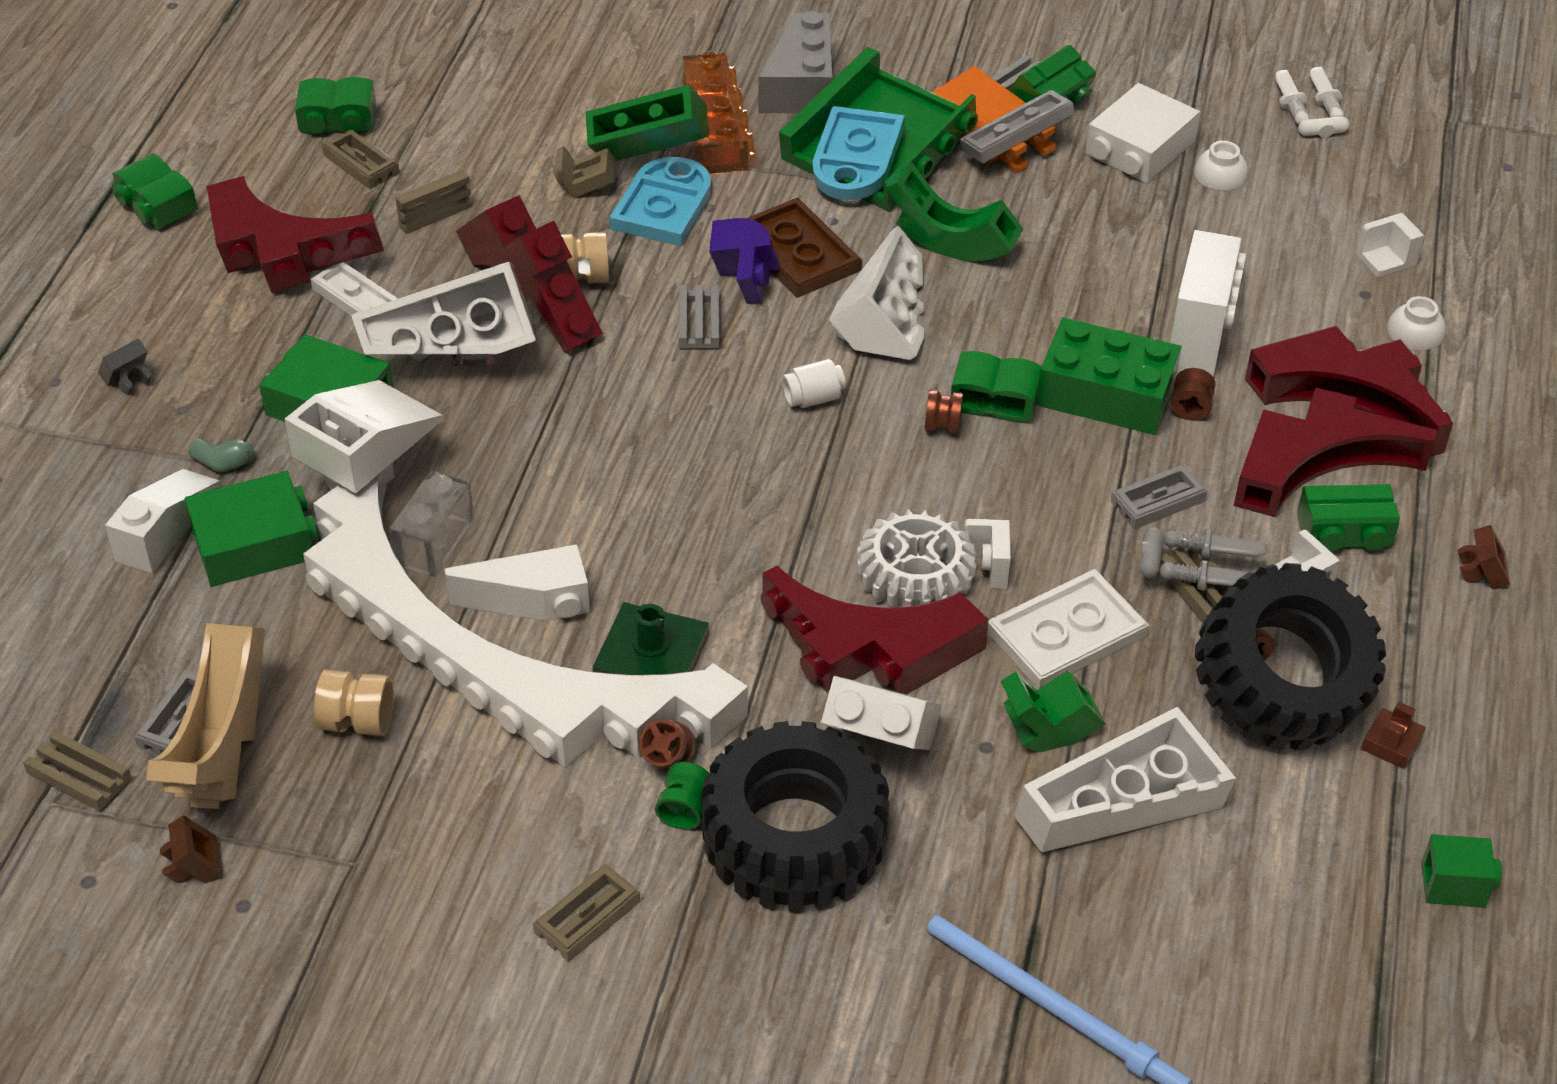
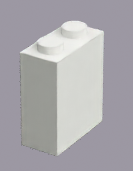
(1142, 132)
(881, 713)

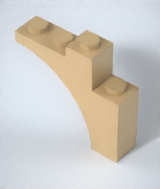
(220, 714)

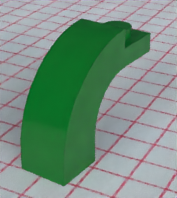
(949, 229)

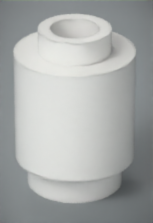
(813, 384)

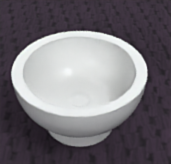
(1221, 167)
(1417, 324)

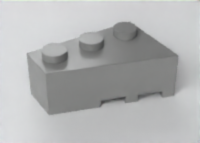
(798, 65)

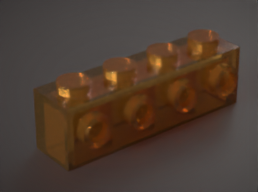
(716, 84)

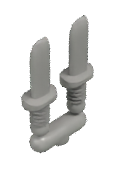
(1152, 552)

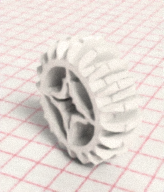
(916, 548)

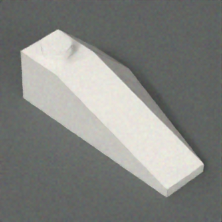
(882, 304)

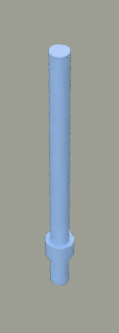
(1138, 1057)

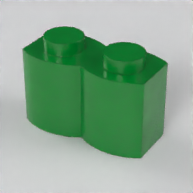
(335, 105)
(154, 191)
(997, 385)

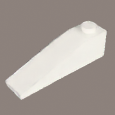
(458, 317)

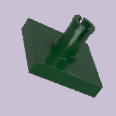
(651, 642)

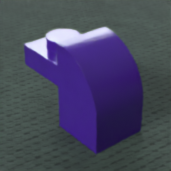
(746, 250)

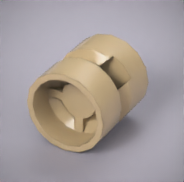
(594, 249)
(351, 702)

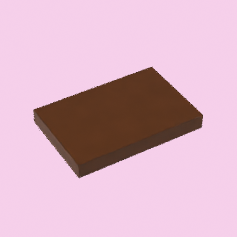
(806, 248)

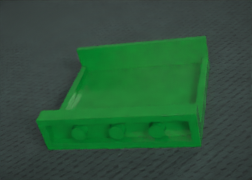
(930, 129)

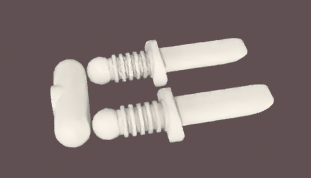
(1326, 97)

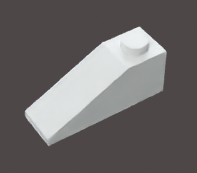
(154, 519)
(526, 585)

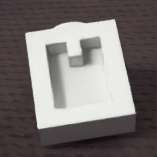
(992, 543)

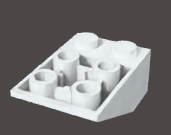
(357, 431)

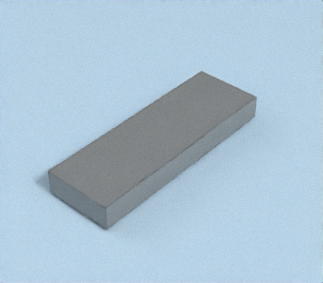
(1017, 126)

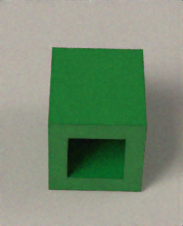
(1460, 871)

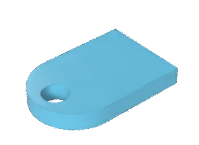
(859, 148)
(663, 204)

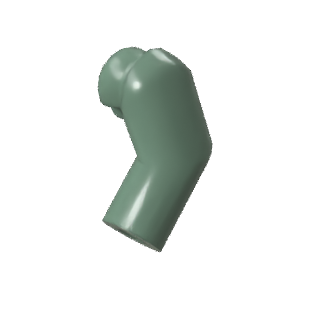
(223, 456)

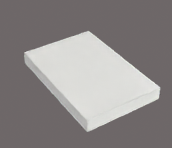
(1067, 628)

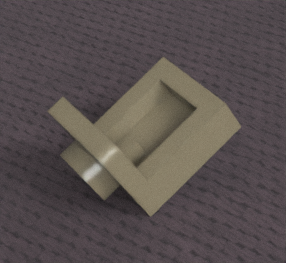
(585, 174)

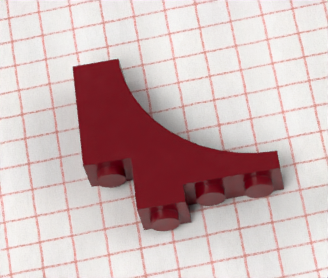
(283, 243)
(541, 265)
(1378, 376)
(1331, 438)
(897, 643)

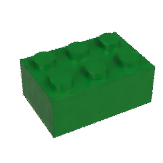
(1108, 375)

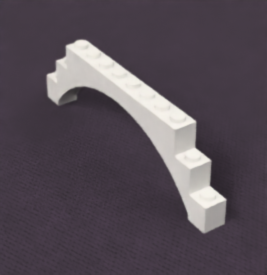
(544, 703)

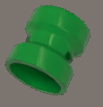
(682, 792)

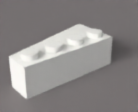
(1207, 298)
(1126, 785)

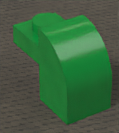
(1052, 715)

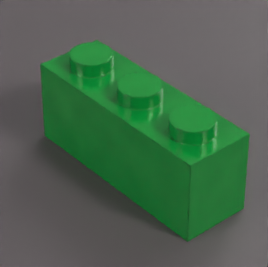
(648, 123)

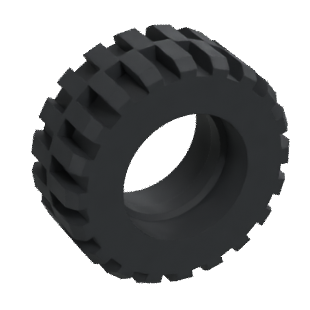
(1323, 617)
(795, 865)

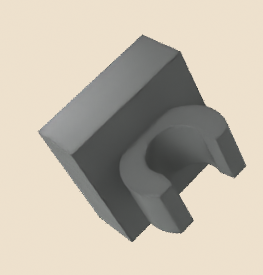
(125, 362)

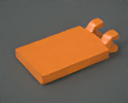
(991, 103)

